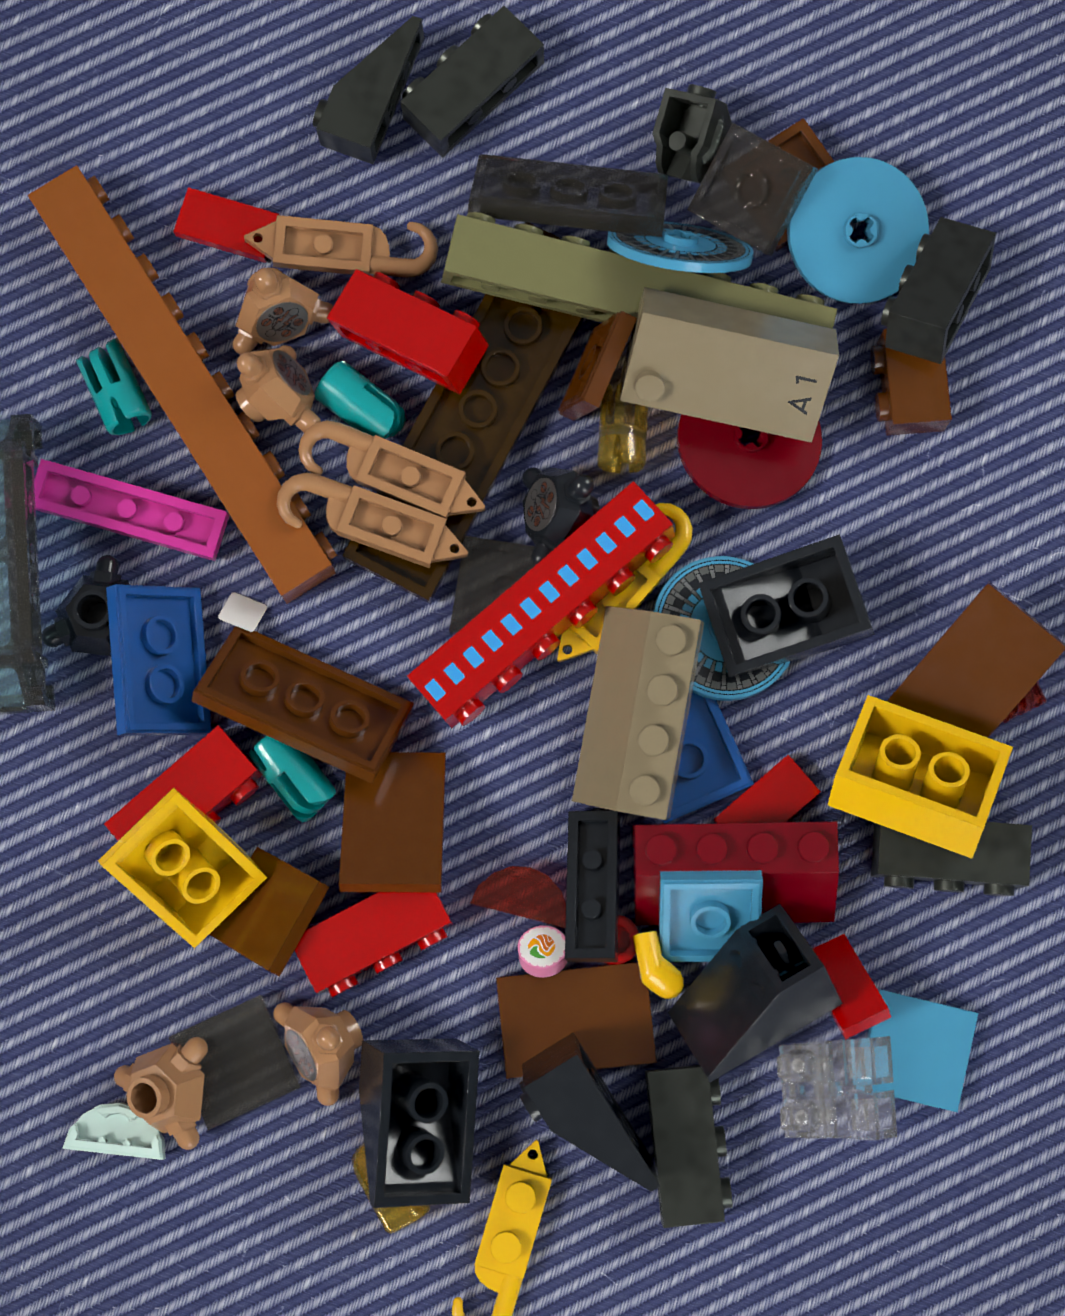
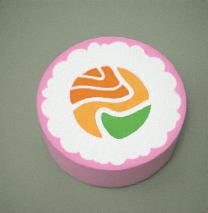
(542, 951)

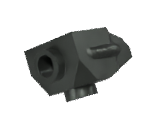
(689, 132)

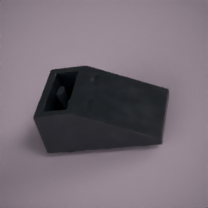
(753, 994)

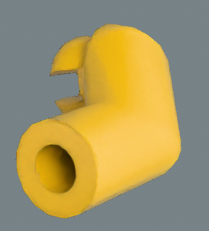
(654, 969)

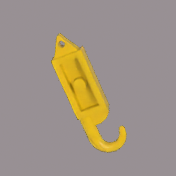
(648, 576)
(511, 1230)

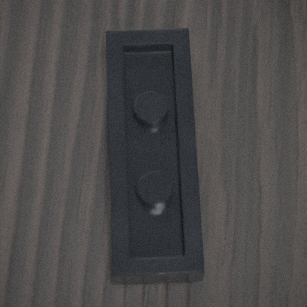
(592, 886)

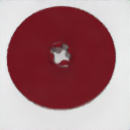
(745, 474)

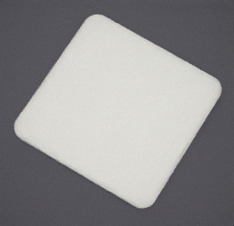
(242, 612)

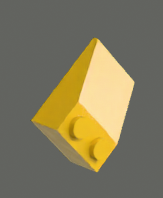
(183, 867)

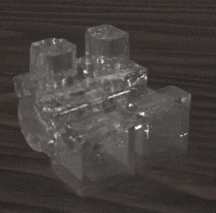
(831, 1089)

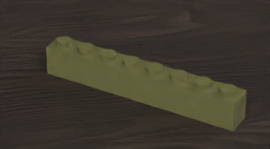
(591, 281)

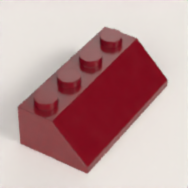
(795, 860)

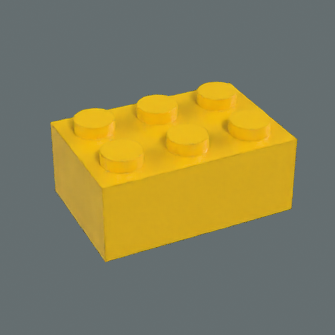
(919, 776)

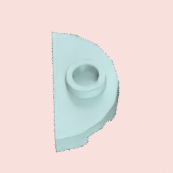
(116, 1131)

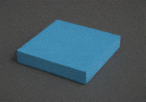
(704, 911)
(927, 1049)

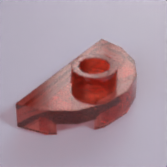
(523, 894)

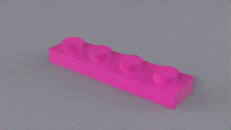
(129, 510)

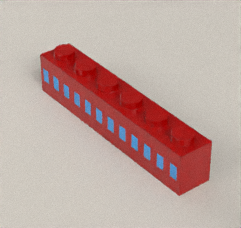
(543, 605)

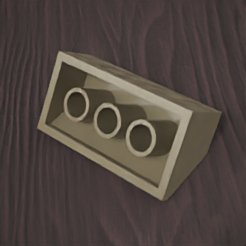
(638, 712)

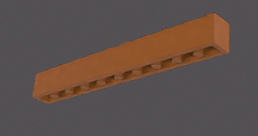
(181, 382)

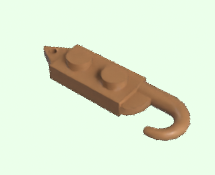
(339, 247)
(394, 470)
(375, 520)

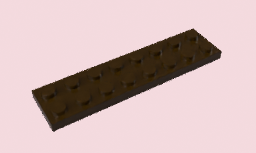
(482, 423)

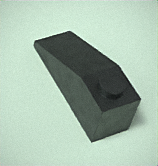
(367, 96)

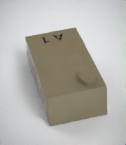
(728, 365)

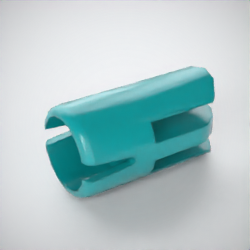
(114, 388)
(359, 401)
(293, 777)

